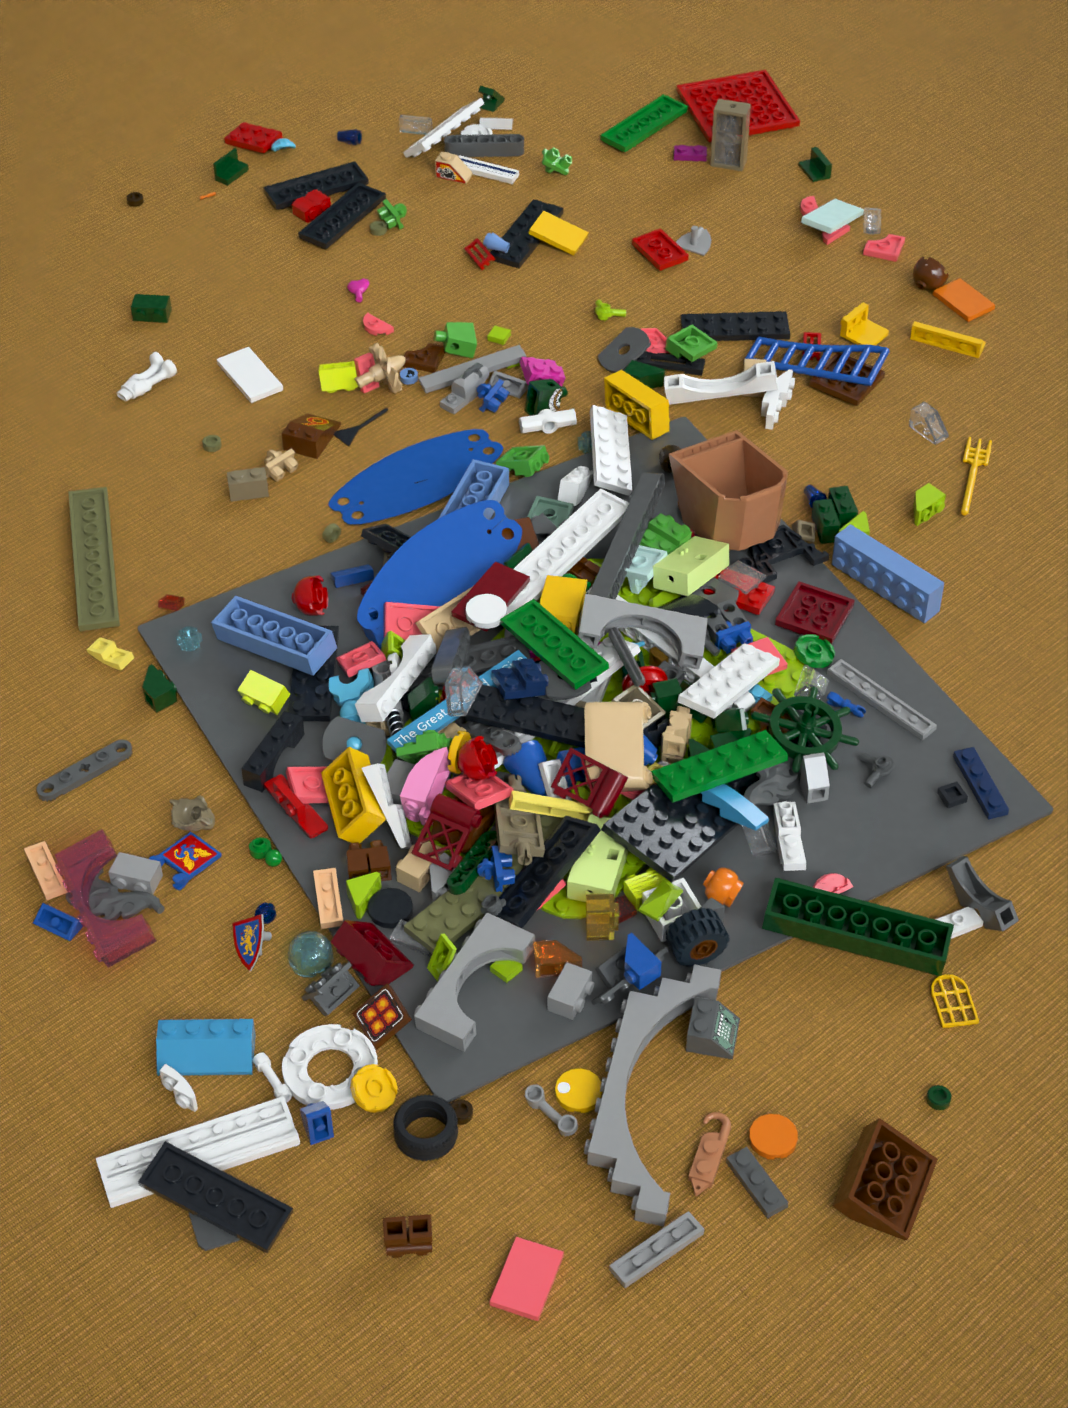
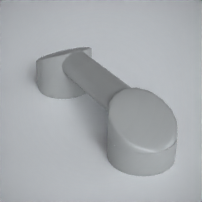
(536, 1099)

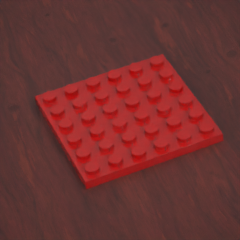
(768, 105)

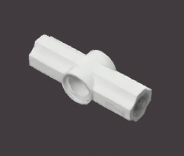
(547, 421)

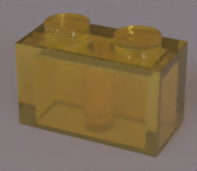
(601, 917)

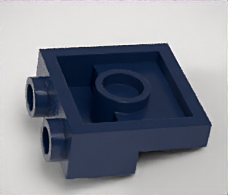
(521, 680)

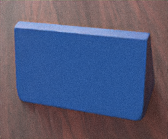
(352, 575)
(57, 922)

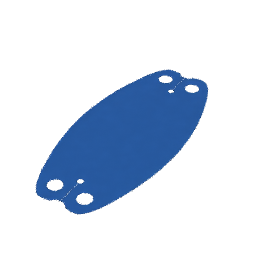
(390, 484)
(441, 561)

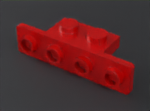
(301, 813)

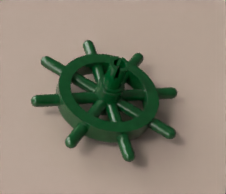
(805, 726)

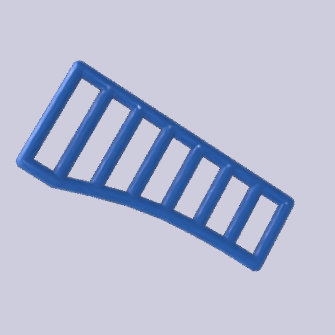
(827, 349)

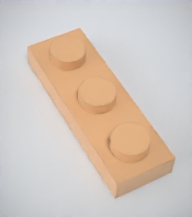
(45, 870)
(328, 898)

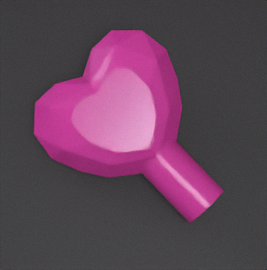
(358, 287)

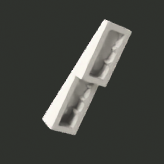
(394, 813)

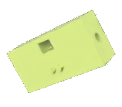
(691, 565)
(598, 867)

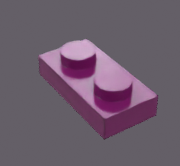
(690, 153)

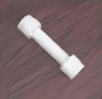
(263, 1065)

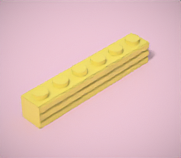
(548, 805)

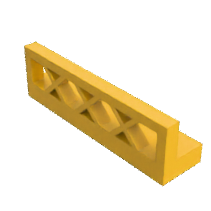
(947, 339)

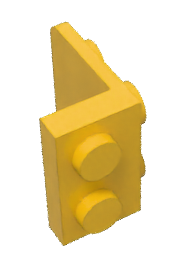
(859, 329)

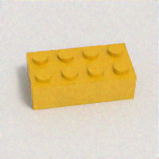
(643, 406)
(351, 797)

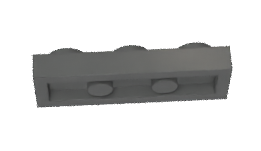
(757, 1182)

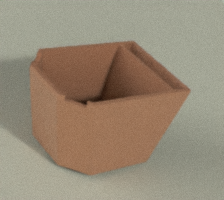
(729, 490)

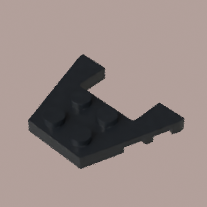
(784, 546)

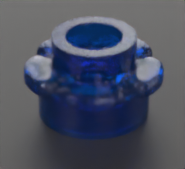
(268, 911)

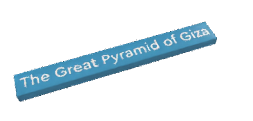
(438, 717)

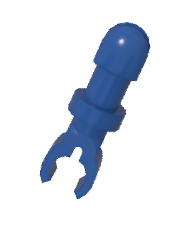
(837, 701)

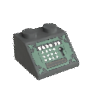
(712, 1029)

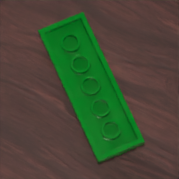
(644, 123)
(554, 644)
(719, 766)

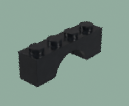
(261, 765)

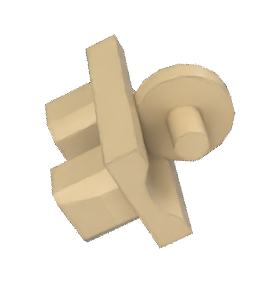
(277, 461)

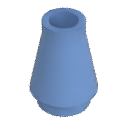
(496, 243)

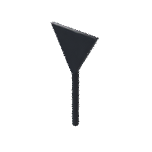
(348, 435)

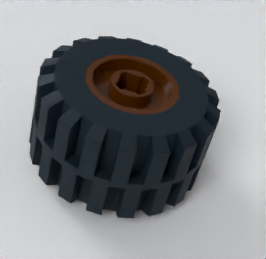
(697, 937)

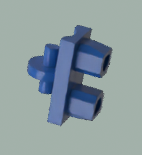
(489, 395)
(494, 868)

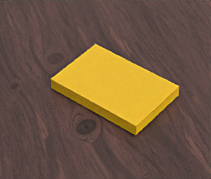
(558, 233)

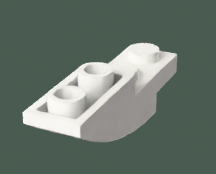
(778, 398)
(788, 836)

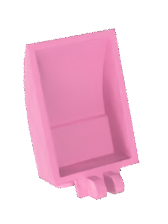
(424, 784)

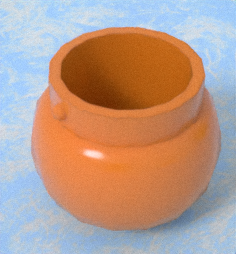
(722, 886)

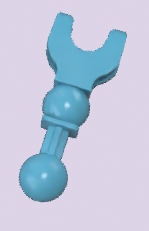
(347, 695)

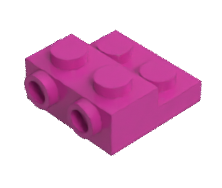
(541, 369)

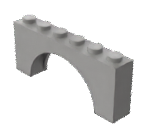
(681, 630)
(490, 942)

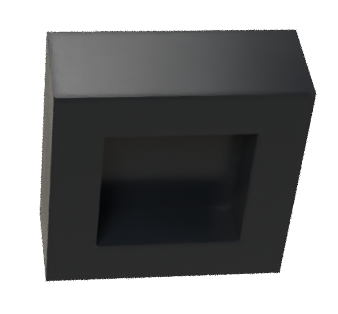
(952, 794)

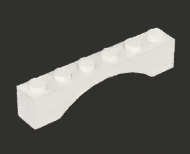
(758, 378)
(380, 700)

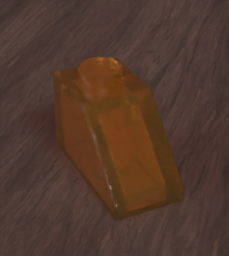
(551, 958)

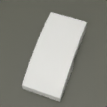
(182, 1090)

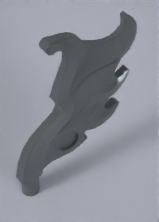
(772, 784)
(110, 903)

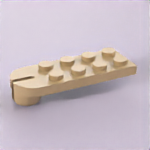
(442, 620)

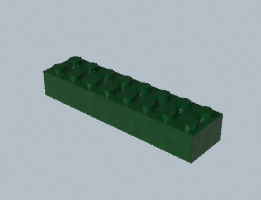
(858, 926)

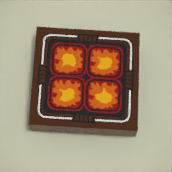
(382, 1016)

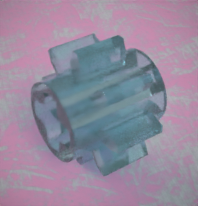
(585, 442)
(189, 638)

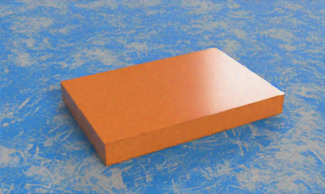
(964, 300)

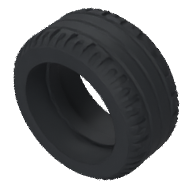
(425, 1148)

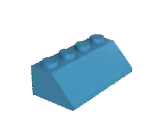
(206, 1046)

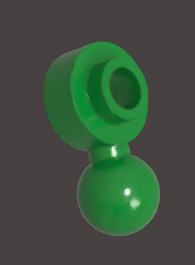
(261, 848)

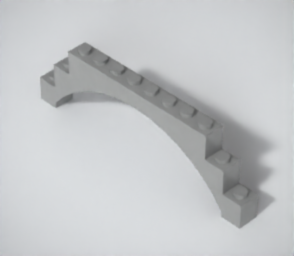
(611, 1140)

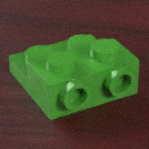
(690, 343)
(524, 459)
(665, 534)
(424, 745)

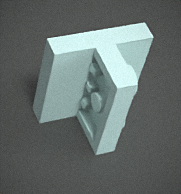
(642, 567)

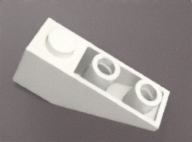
(575, 485)

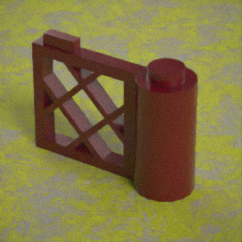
(602, 795)
(454, 815)

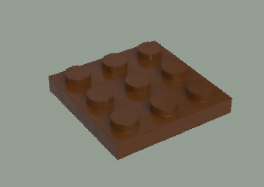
(846, 391)

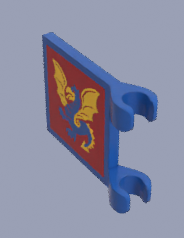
(188, 857)

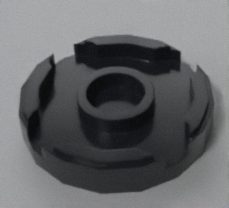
(390, 907)

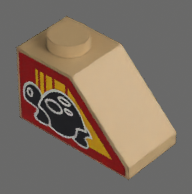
(452, 168)

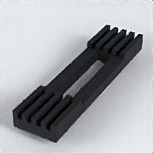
(694, 368)

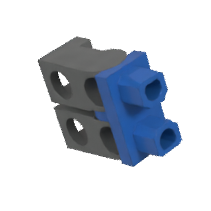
(729, 627)

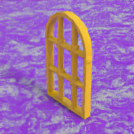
(949, 1009)

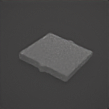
(742, 577)

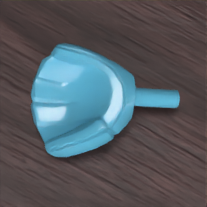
(282, 143)

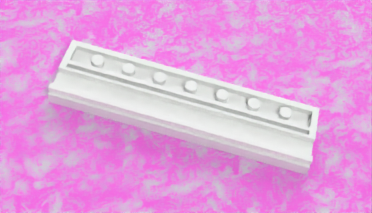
(219, 1142)

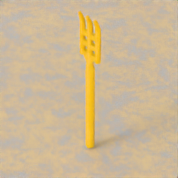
(974, 461)

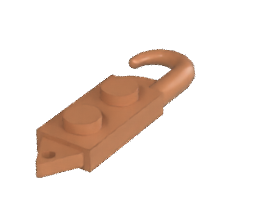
(709, 1154)

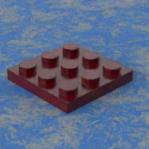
(814, 612)

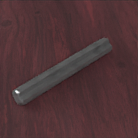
(626, 656)

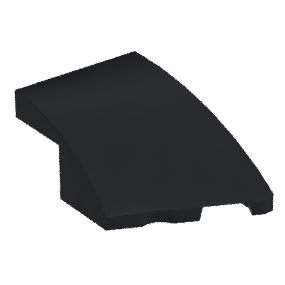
(692, 605)

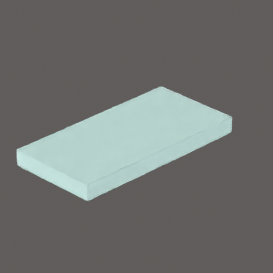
(832, 216)

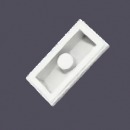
(497, 123)

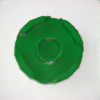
(814, 651)

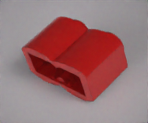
(311, 205)

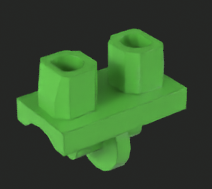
(555, 162)
(392, 215)

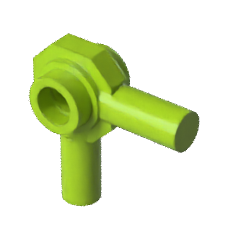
(604, 311)

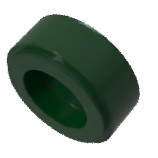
(938, 1097)

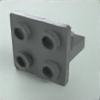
(331, 988)

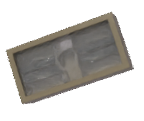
(730, 134)

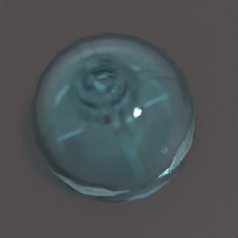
(310, 953)

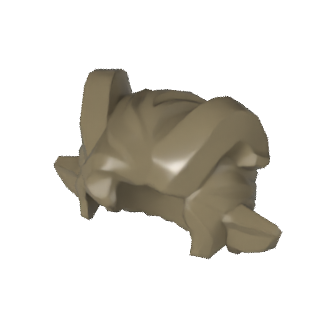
(192, 814)

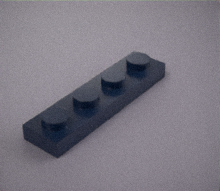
(981, 783)

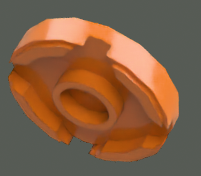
(773, 1136)

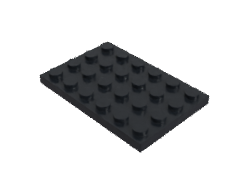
(666, 832)

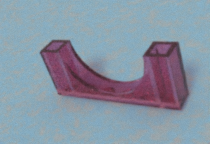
(111, 938)

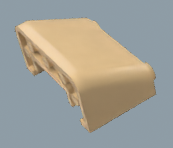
(617, 740)

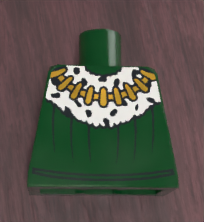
(544, 395)

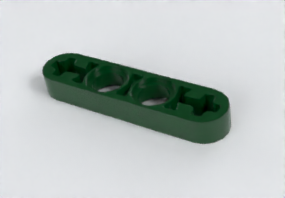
(461, 880)

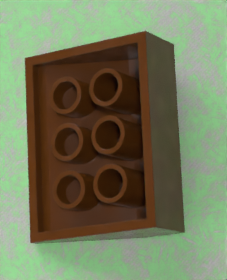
(885, 1180)

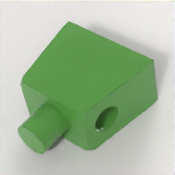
(458, 338)

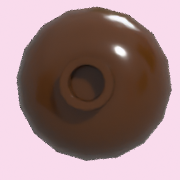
(929, 274)

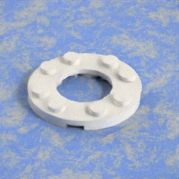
(312, 1042)

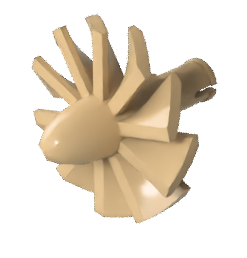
(384, 369)

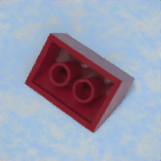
(370, 952)

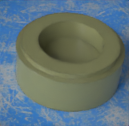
(378, 228)
(211, 443)
(331, 533)

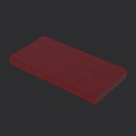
(498, 581)

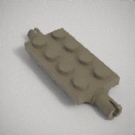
(518, 830)

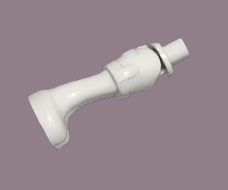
(141, 383)

